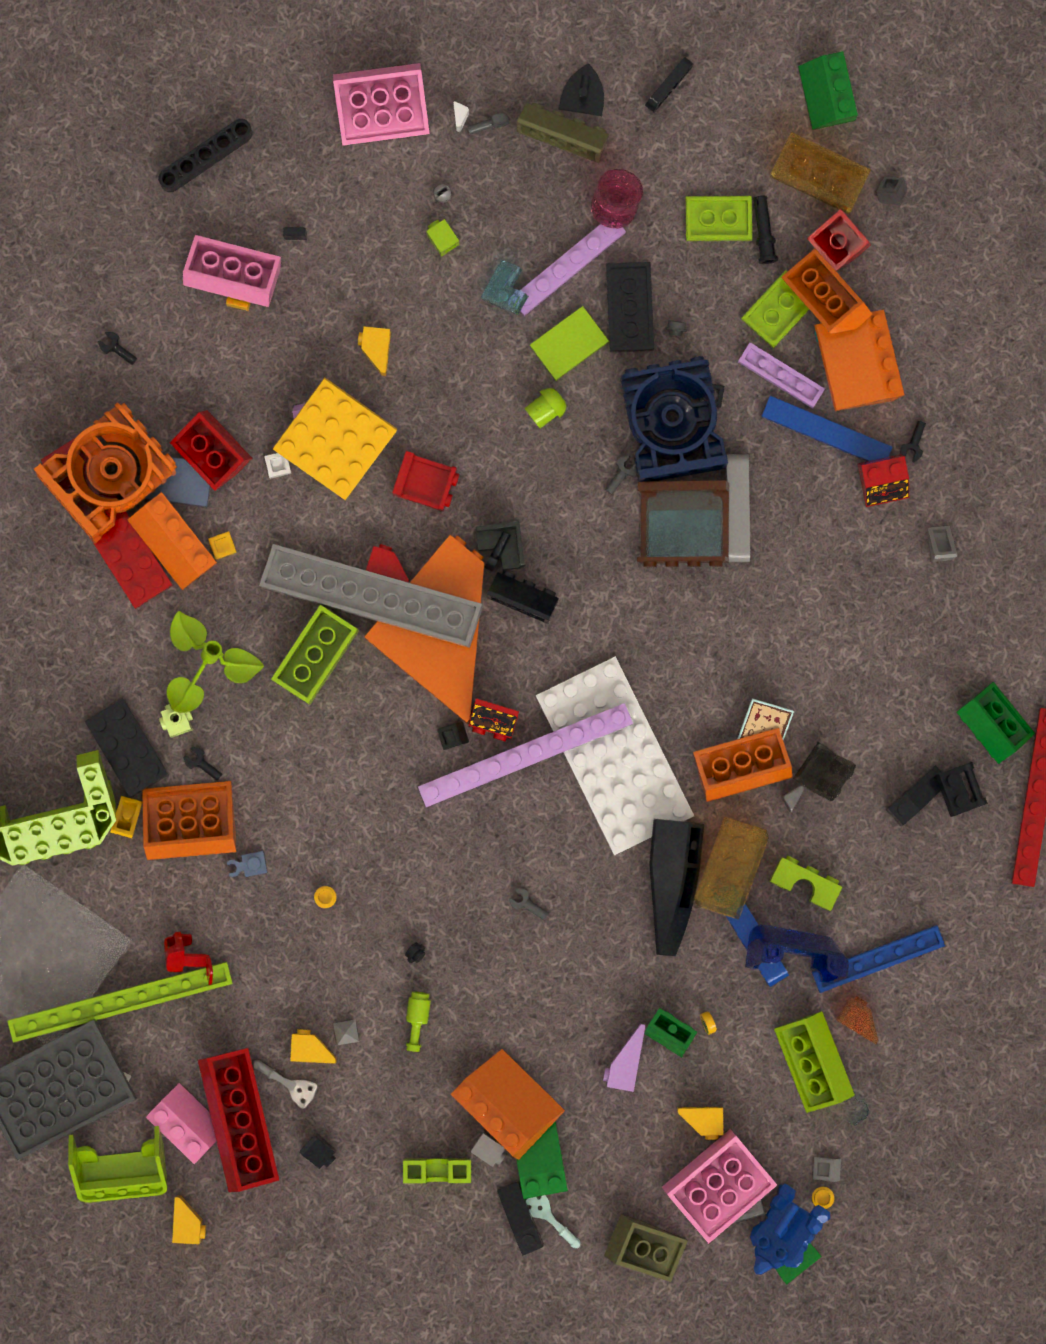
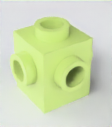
(175, 728)

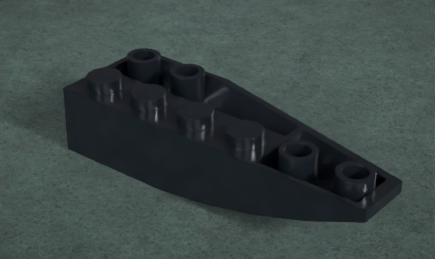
(674, 879)

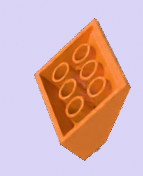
(860, 364)
(188, 820)
(508, 1103)

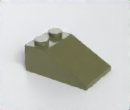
(645, 1248)

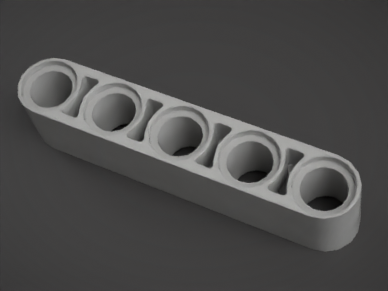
(739, 507)

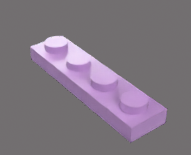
(781, 375)

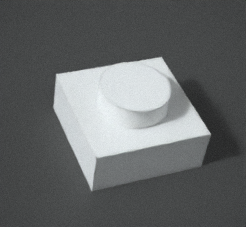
(277, 465)

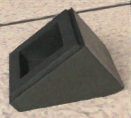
(453, 735)

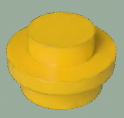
(325, 897)
(823, 1196)

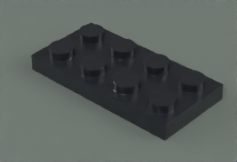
(630, 307)
(126, 748)

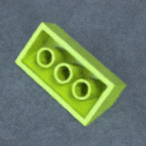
(814, 1062)

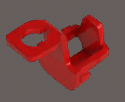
(177, 959)

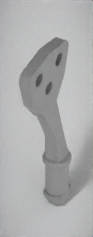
(292, 1086)

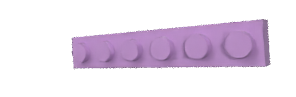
(569, 265)

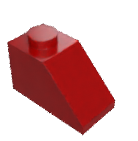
(386, 563)

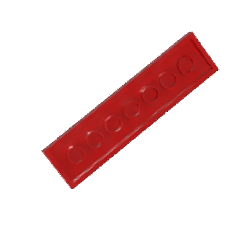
(122, 548)

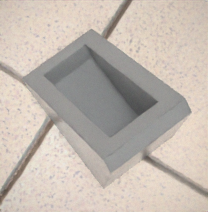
(941, 544)

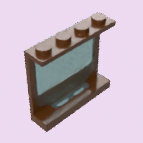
(684, 523)

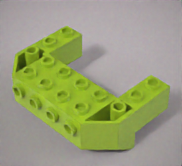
(63, 828)

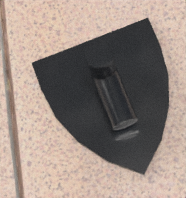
(583, 93)

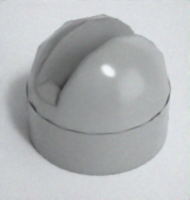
(444, 197)

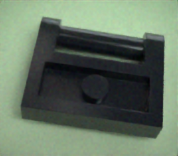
(955, 791)

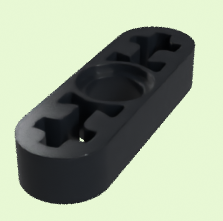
(670, 82)

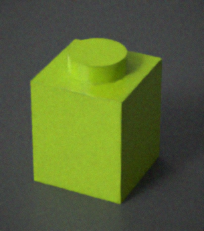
(442, 237)

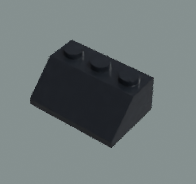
(523, 596)

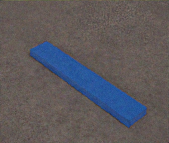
(824, 430)
(887, 956)

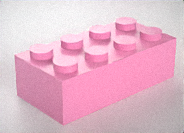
(231, 271)

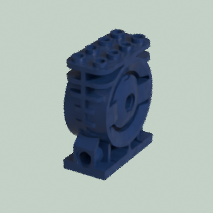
(692, 379)

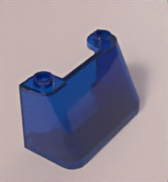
(770, 942)

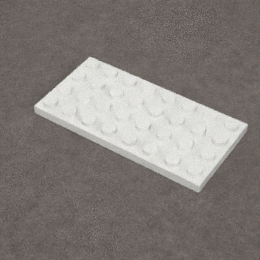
(622, 771)

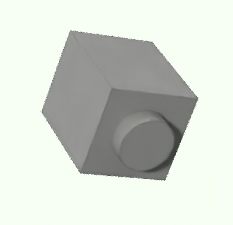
(489, 1150)

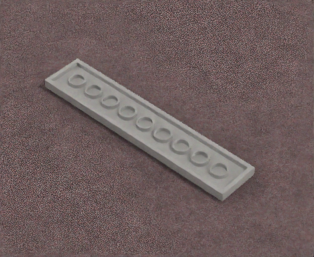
(371, 595)

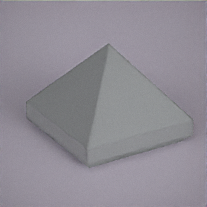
(346, 1032)

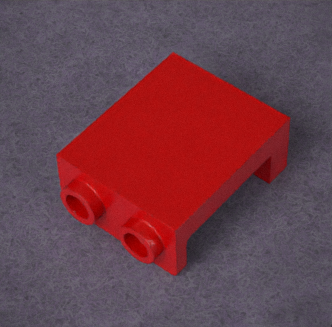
(425, 482)

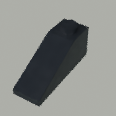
(915, 797)
(520, 1219)

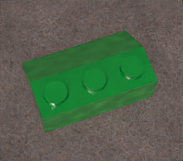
(828, 91)
(995, 723)

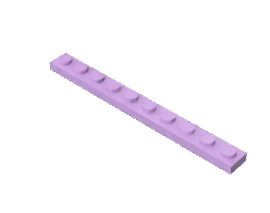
(525, 755)

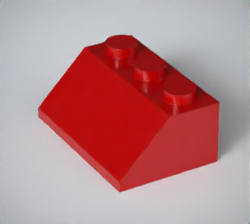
(210, 450)

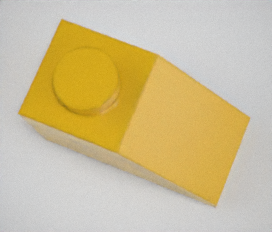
(375, 346)
(309, 1048)
(705, 1120)
(187, 1223)

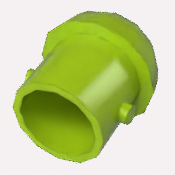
(546, 407)

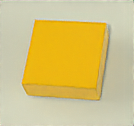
(222, 545)

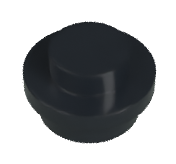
(415, 953)

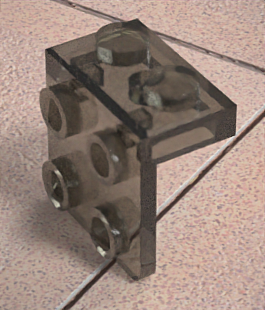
(824, 772)

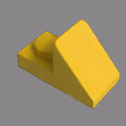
(126, 817)

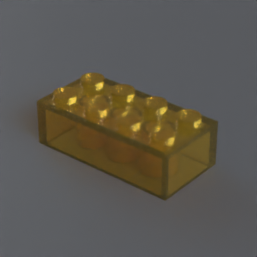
(820, 173)
(731, 868)

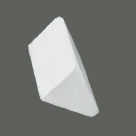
(461, 114)

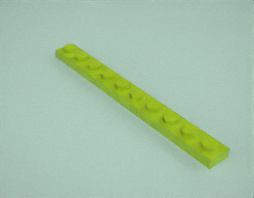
(117, 1002)

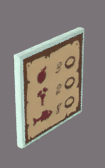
(765, 717)

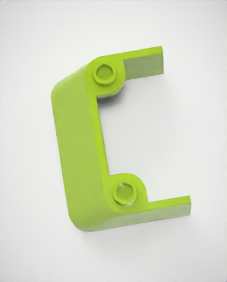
(118, 1175)

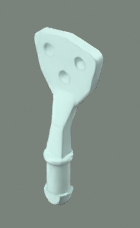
(546, 1214)

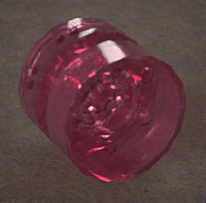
(616, 198)

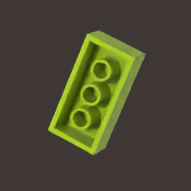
(315, 654)

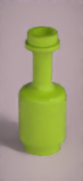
(417, 1015)

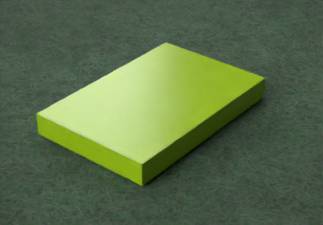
(718, 218)
(775, 312)
(569, 343)

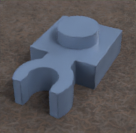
(251, 864)

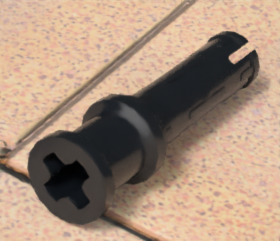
(765, 240)

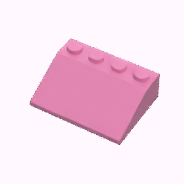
(381, 104)
(719, 1186)

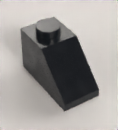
(318, 1151)

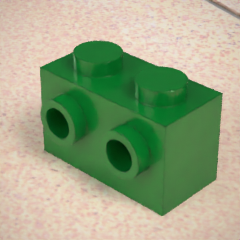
(670, 1032)

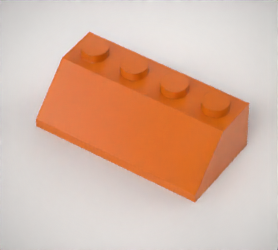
(826, 294)
(172, 541)
(743, 764)

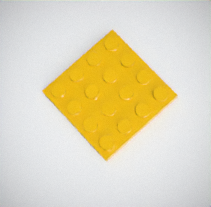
(334, 438)

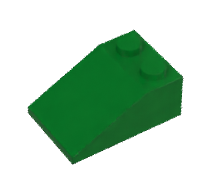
(542, 1167)

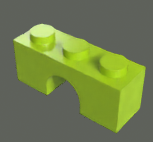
(824, 890)
(437, 1170)

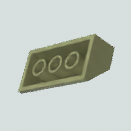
(562, 132)

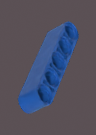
(771, 972)

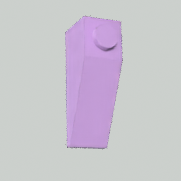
(625, 1064)

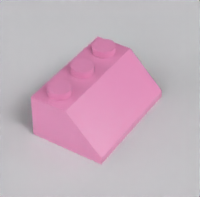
(184, 1123)

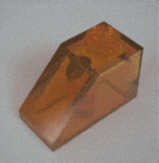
(858, 1018)

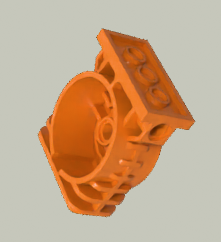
(113, 427)

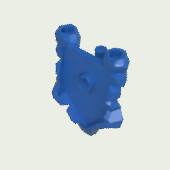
(785, 1232)

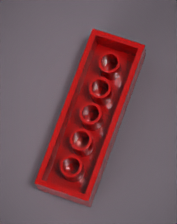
(238, 1120)

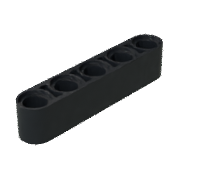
(209, 145)

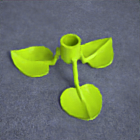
(189, 633)

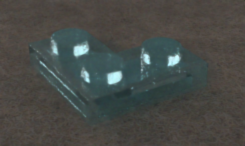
(501, 291)

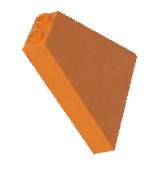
(436, 664)

